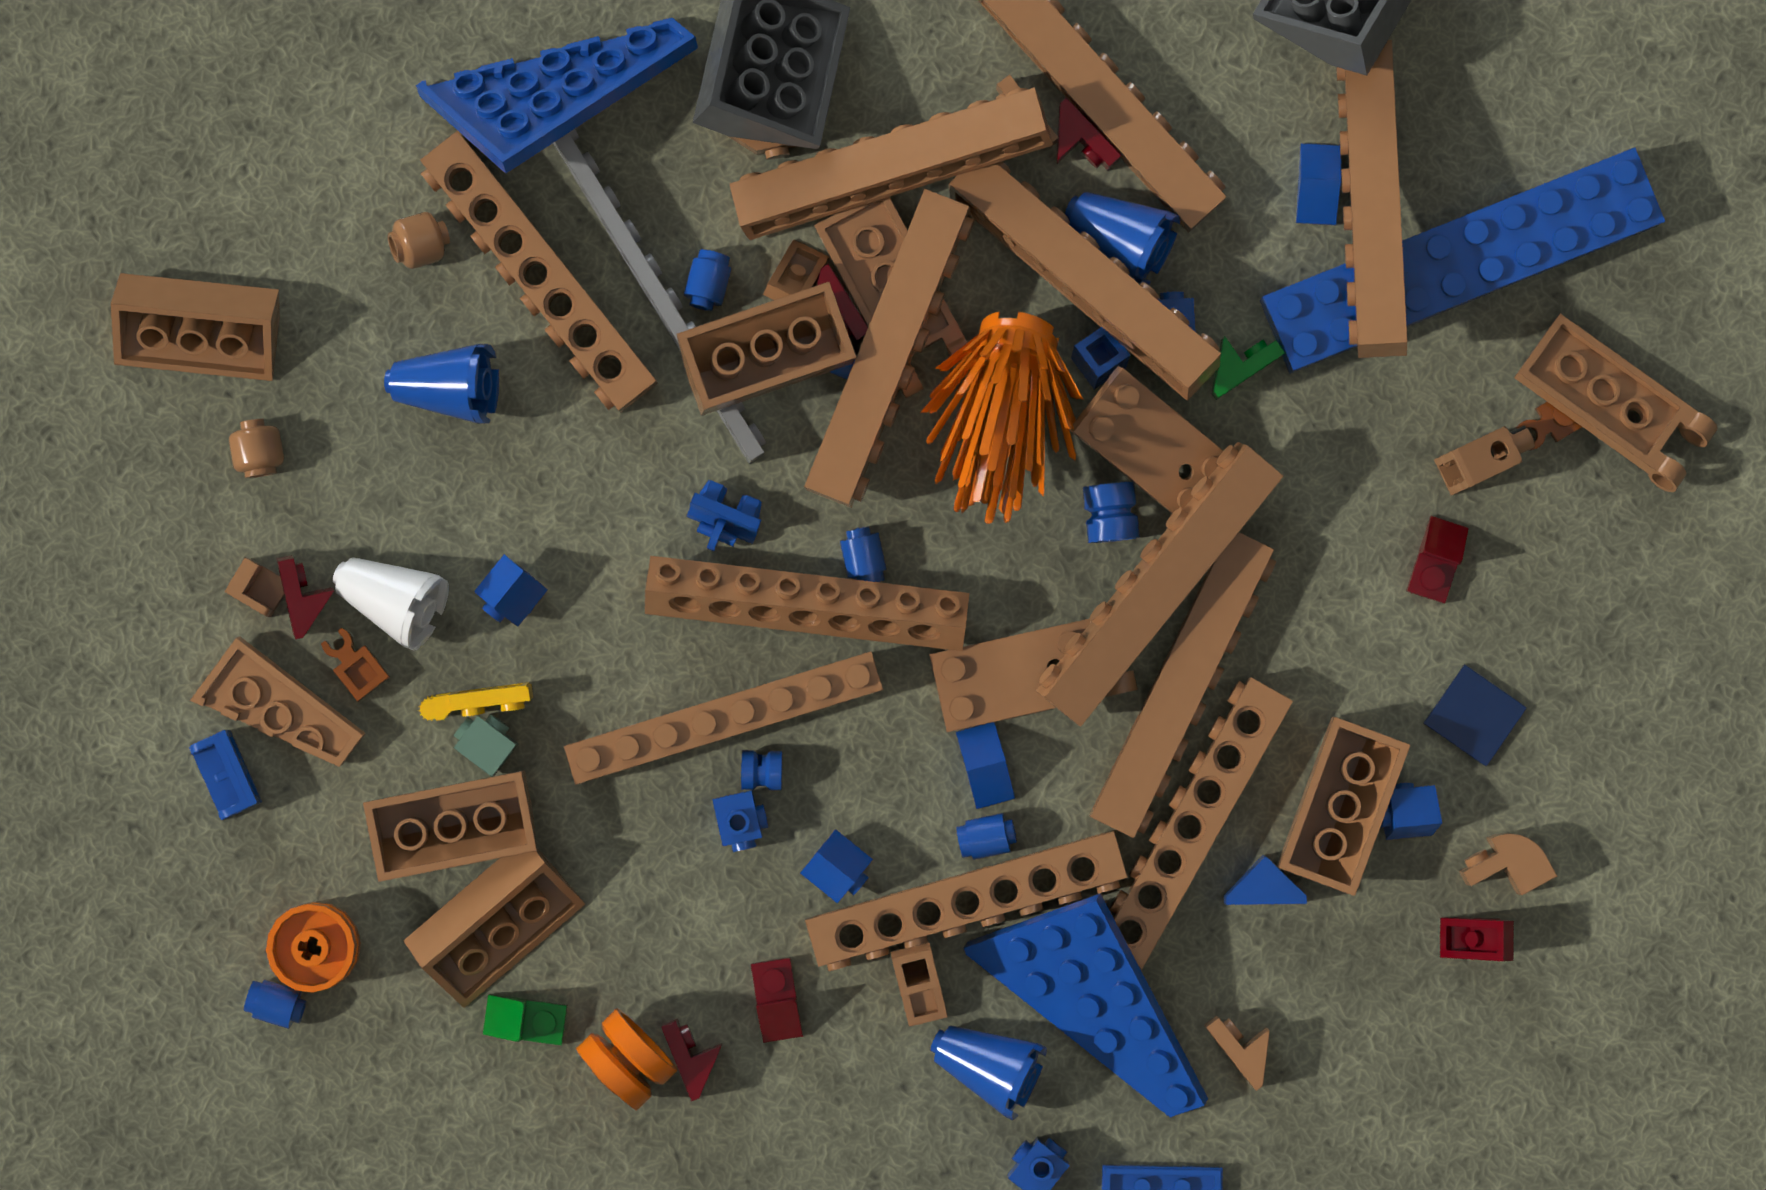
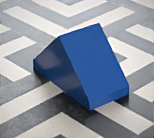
(1318, 184)
(985, 765)
(1264, 885)

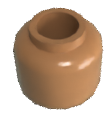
(418, 240)
(256, 449)

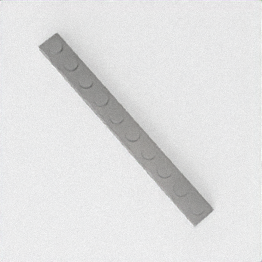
(646, 272)

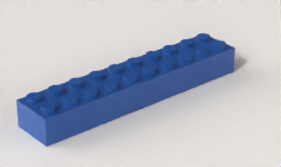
(1476, 254)

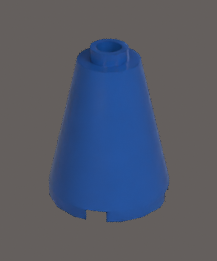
(1125, 230)
(448, 382)
(990, 1065)

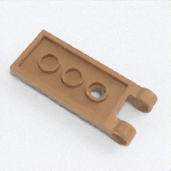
(864, 249)
(1598, 391)
(1146, 439)
(1002, 676)

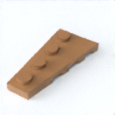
(265, 696)

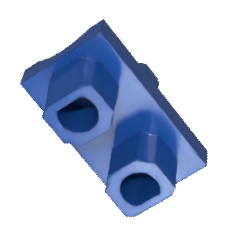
(721, 521)

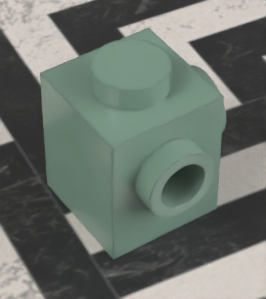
(485, 742)

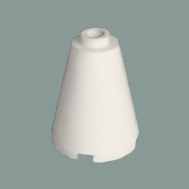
(393, 597)

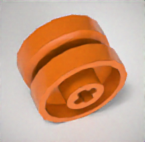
(293, 960)
(621, 1064)

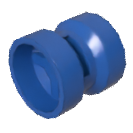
(761, 770)

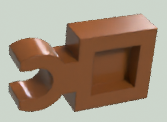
(1551, 422)
(359, 669)

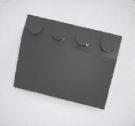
(1336, 31)
(772, 70)

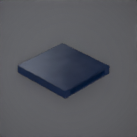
(1475, 715)

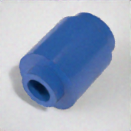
(707, 280)
(863, 555)
(986, 836)
(274, 1003)

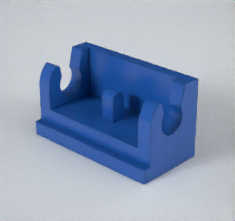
(225, 774)

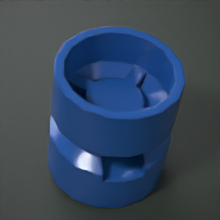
(1111, 512)

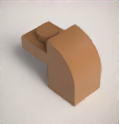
(1517, 856)
(919, 984)

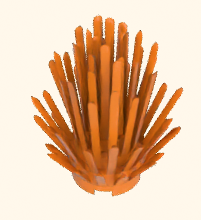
(1003, 411)

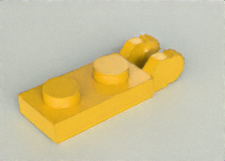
(474, 701)

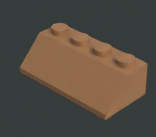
(195, 326)
(765, 348)
(1343, 805)
(451, 826)
(493, 924)

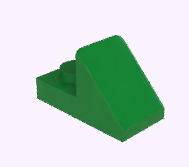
(1235, 371)
(524, 1020)

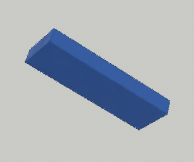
(1161, 1177)

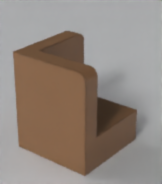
(256, 587)

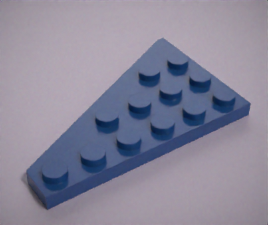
(530, 104)
(1089, 986)

